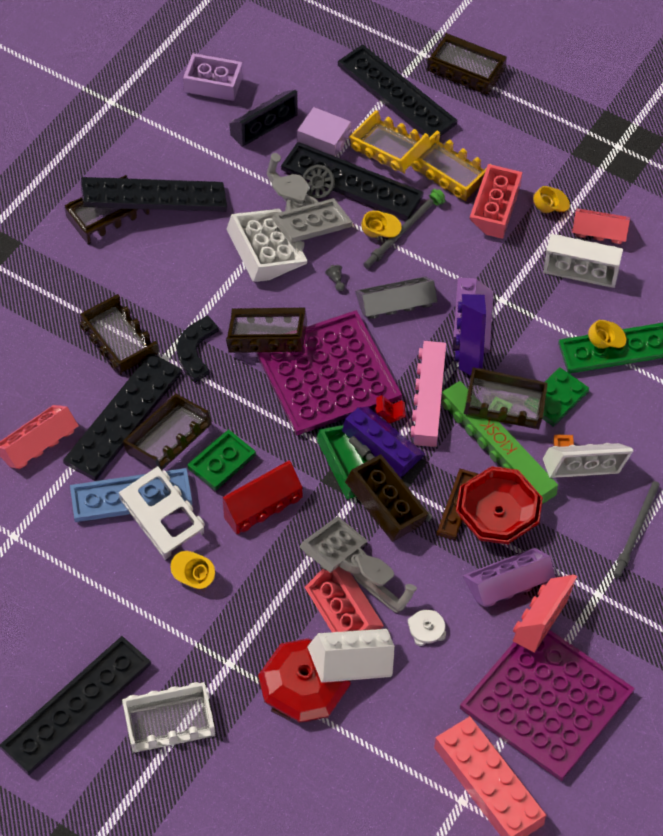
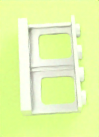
(150, 517)

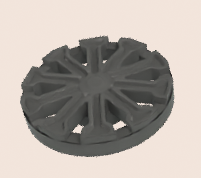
(318, 181)

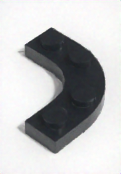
(187, 346)

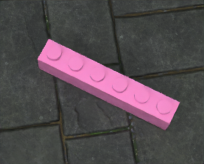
(429, 396)

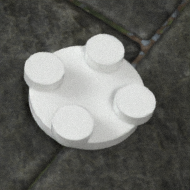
(427, 627)

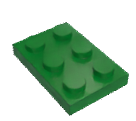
(562, 395)
(221, 460)

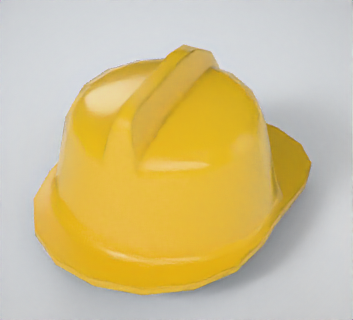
(192, 569)

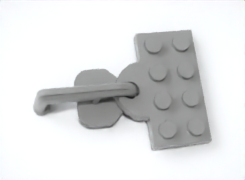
(303, 214)
(342, 547)

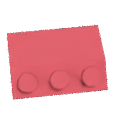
(601, 225)

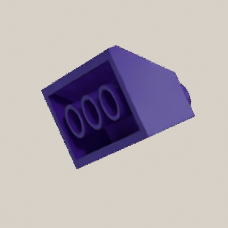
(472, 332)
(382, 439)

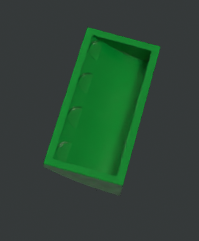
(340, 455)

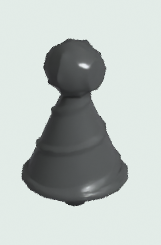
(334, 273)

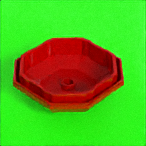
(499, 490)
(294, 694)

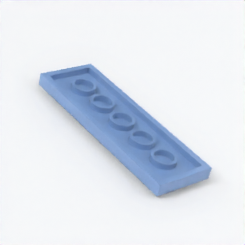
(102, 498)

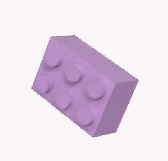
(213, 77)

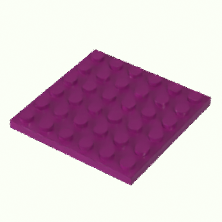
(331, 375)
(547, 702)

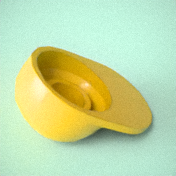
(550, 199)
(380, 224)
(606, 334)

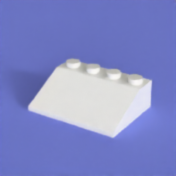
(263, 245)

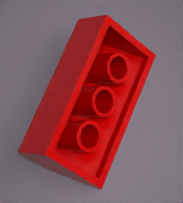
(262, 497)

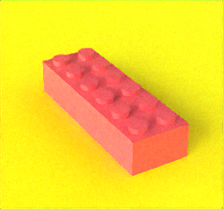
(489, 780)

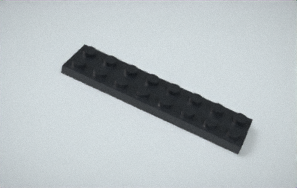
(396, 92)
(356, 181)
(153, 194)
(122, 416)
(75, 705)

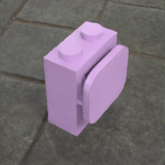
(324, 131)

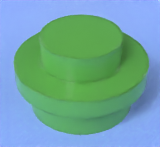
(438, 197)

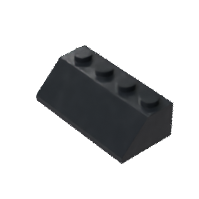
(265, 117)

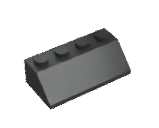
(397, 296)

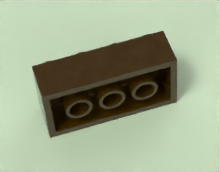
(386, 497)

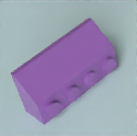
(474, 286)
(510, 577)

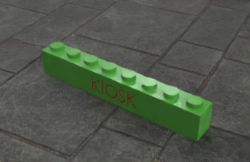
(498, 442)

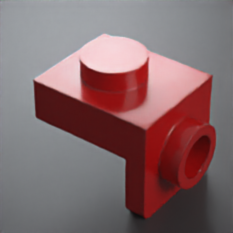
(390, 411)

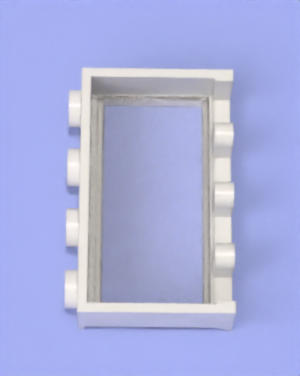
(168, 717)

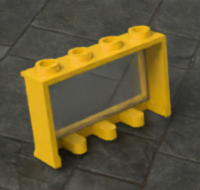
(387, 143)
(450, 168)

